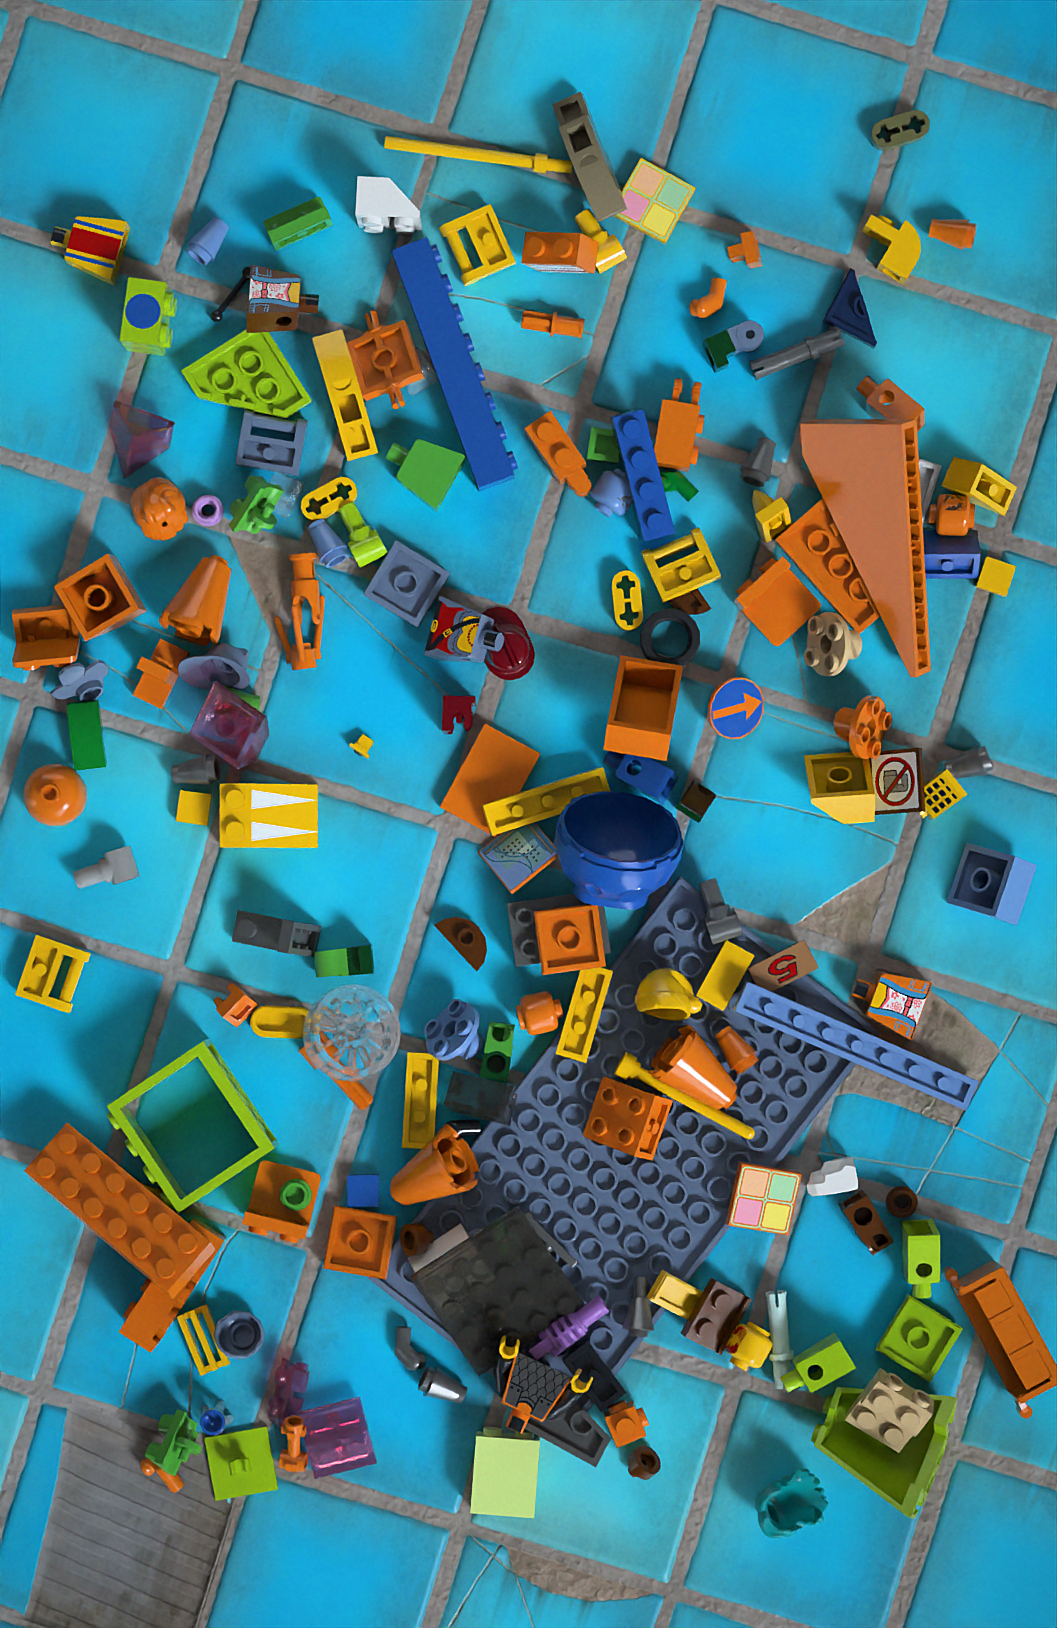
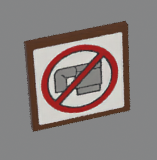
(898, 781)

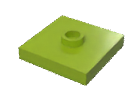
(918, 1338)

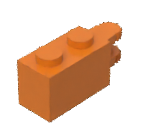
(677, 430)
(559, 453)

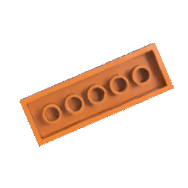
(120, 1210)

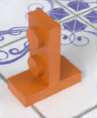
(159, 673)

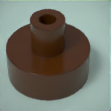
(415, 1239)
(643, 1462)

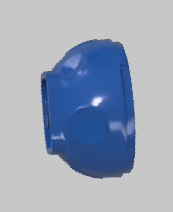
(617, 848)

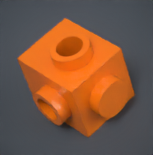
(626, 1422)

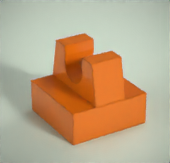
(747, 250)
(236, 1005)

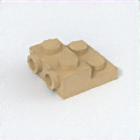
(890, 1410)

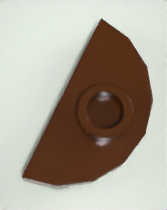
(465, 938)

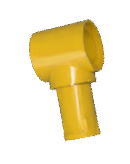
(609, 248)

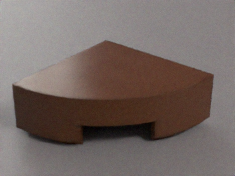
(692, 603)

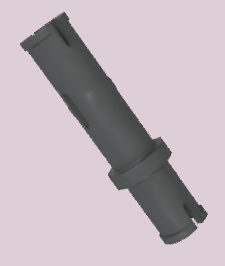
(797, 353)

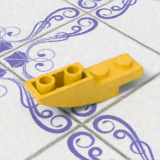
(345, 395)

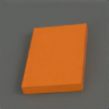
(491, 771)

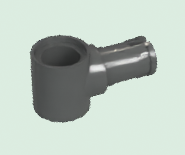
(720, 919)

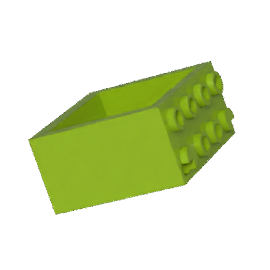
(235, 1095)

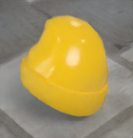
(667, 995)

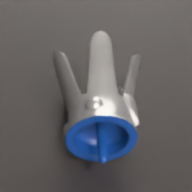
(213, 1420)

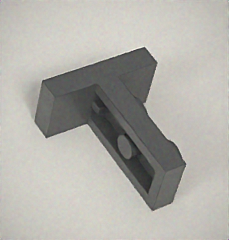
(276, 933)

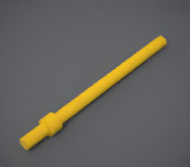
(539, 162)

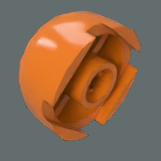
(55, 795)

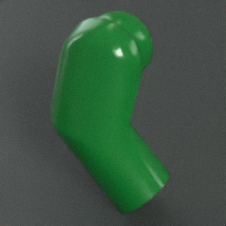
(678, 482)

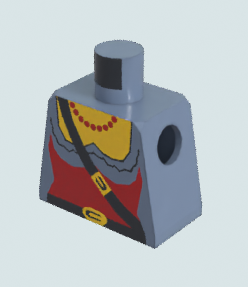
(461, 634)

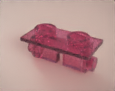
(288, 1379)

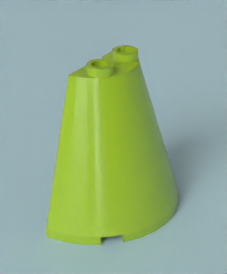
(896, 1477)

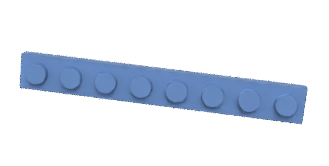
(855, 1045)

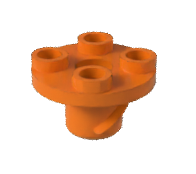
(863, 726)

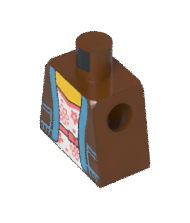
(276, 301)

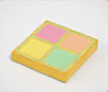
(654, 200)

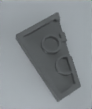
(574, 1433)

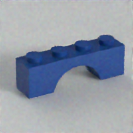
(643, 474)

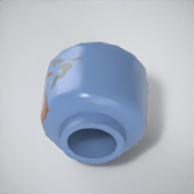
(612, 493)

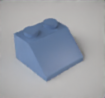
(991, 883)

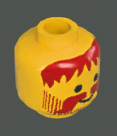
(749, 1346)

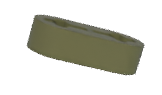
(901, 137)

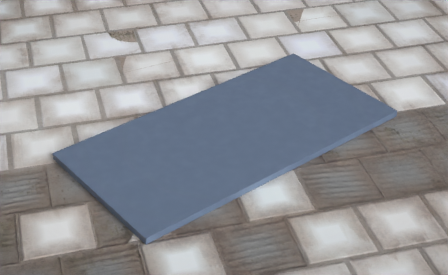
(621, 1210)

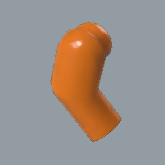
(710, 303)
(173, 1483)

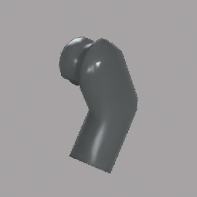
(404, 1352)

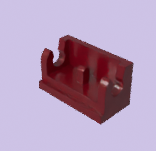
(457, 707)

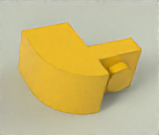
(902, 243)

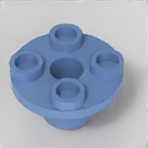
(454, 1032)

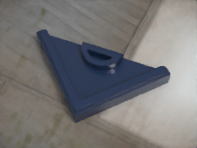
(850, 312)

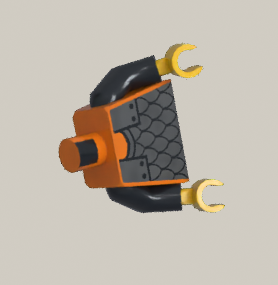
(533, 1387)

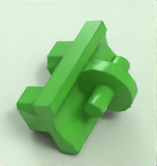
(257, 508)
(177, 1443)

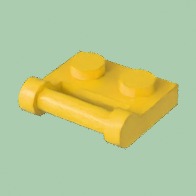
(487, 240)
(685, 573)
(42, 971)

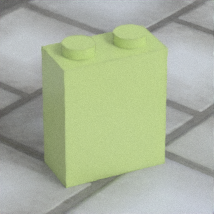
(505, 1473)

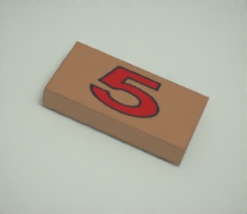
(783, 967)

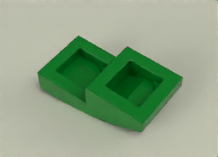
(86, 735)

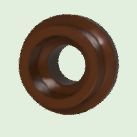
(908, 1209)

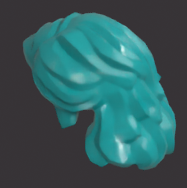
(790, 1504)

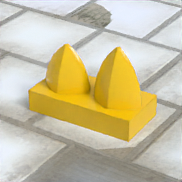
(770, 515)

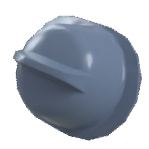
(220, 664)

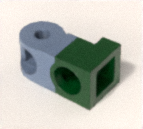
(737, 339)

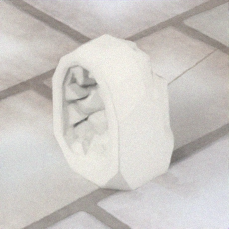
(833, 1177)

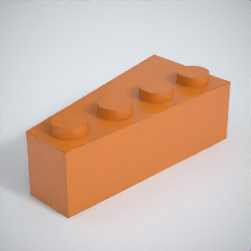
(156, 1310)

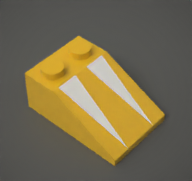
(268, 815)

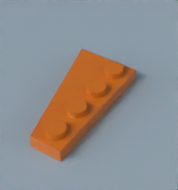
(825, 560)

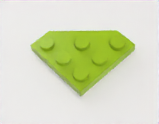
(248, 375)

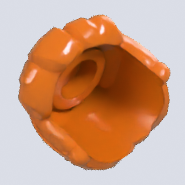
(159, 508)

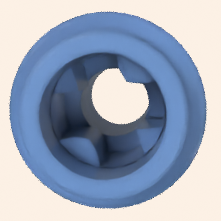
(207, 241)
(328, 545)

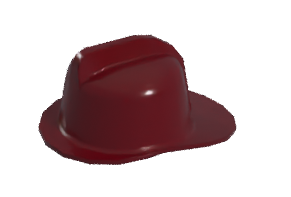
(517, 651)

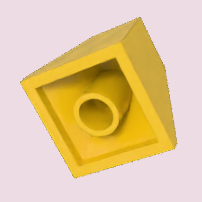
(841, 786)

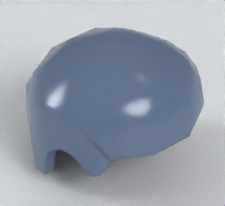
(239, 1335)

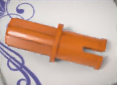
(552, 323)

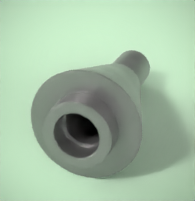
(639, 1317)

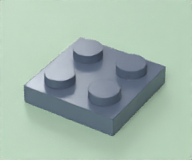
(406, 584)

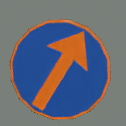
(735, 708)

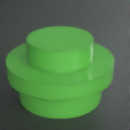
(295, 1194)

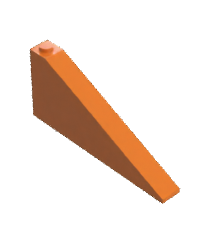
(874, 496)

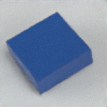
(363, 1190)

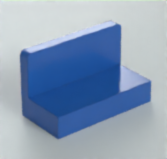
(951, 555)

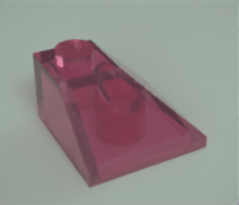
(230, 727)

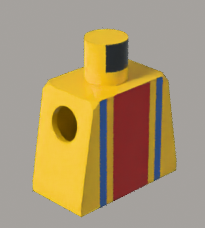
(94, 245)

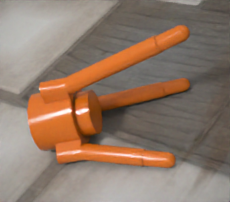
(302, 655)

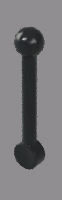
(217, 315)

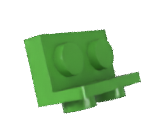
(297, 223)

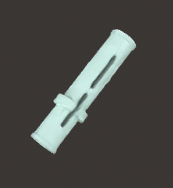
(779, 1335)

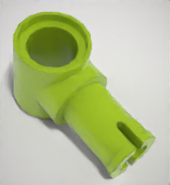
(364, 541)

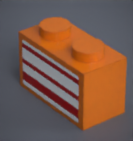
(560, 252)

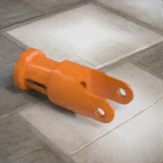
(305, 585)

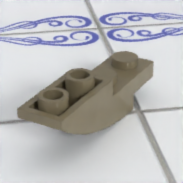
(589, 157)

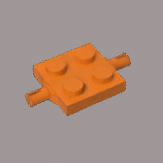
(385, 360)

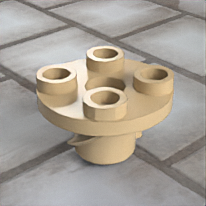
(830, 644)

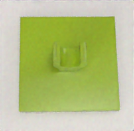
(241, 1463)

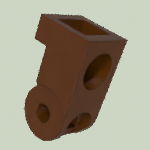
(866, 1222)

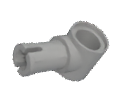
(115, 867)

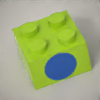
(147, 316)

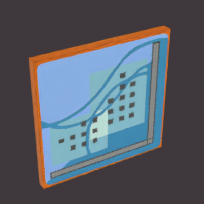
(519, 855)

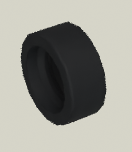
(670, 615)

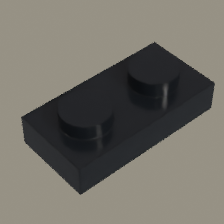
(605, 1386)

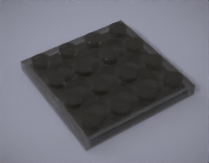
(497, 1287)

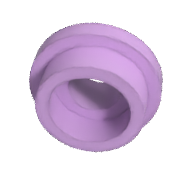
(203, 501)

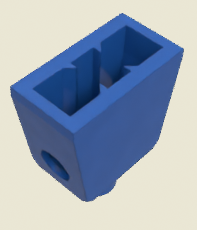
(653, 780)

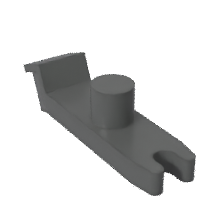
(550, 1241)

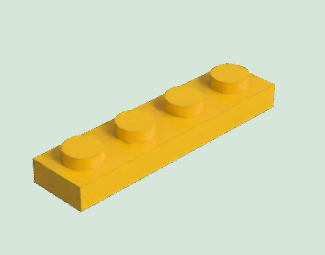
(541, 801)

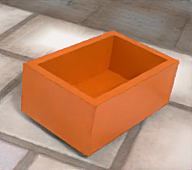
(643, 708)

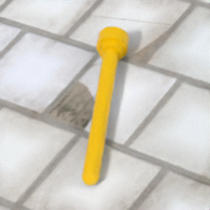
(630, 1068)

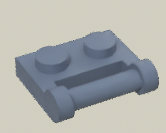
(271, 453)

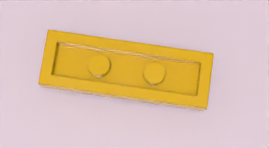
(584, 1013)
(420, 1100)

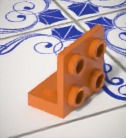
(627, 1118)

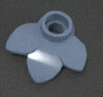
(81, 681)

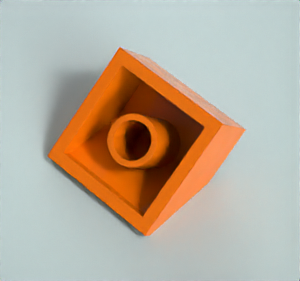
(100, 597)

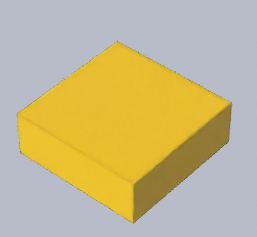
(995, 576)
(194, 807)

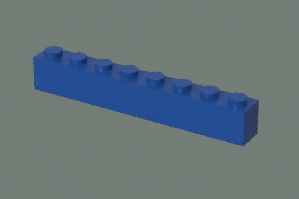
(453, 364)

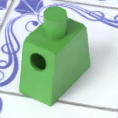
(426, 470)

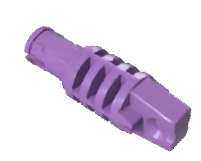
(568, 1329)

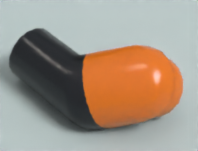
(462, 1128)

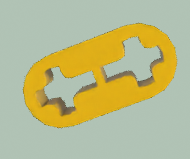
(324, 492)
(619, 601)

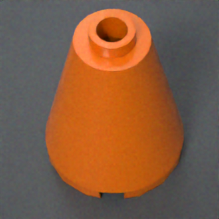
(200, 603)
(693, 1070)
(436, 1171)

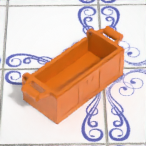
(1006, 1332)

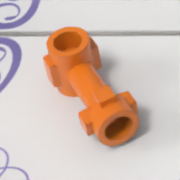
(292, 1458)

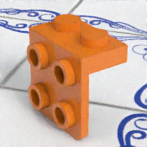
(776, 601)
(44, 637)
(266, 1209)

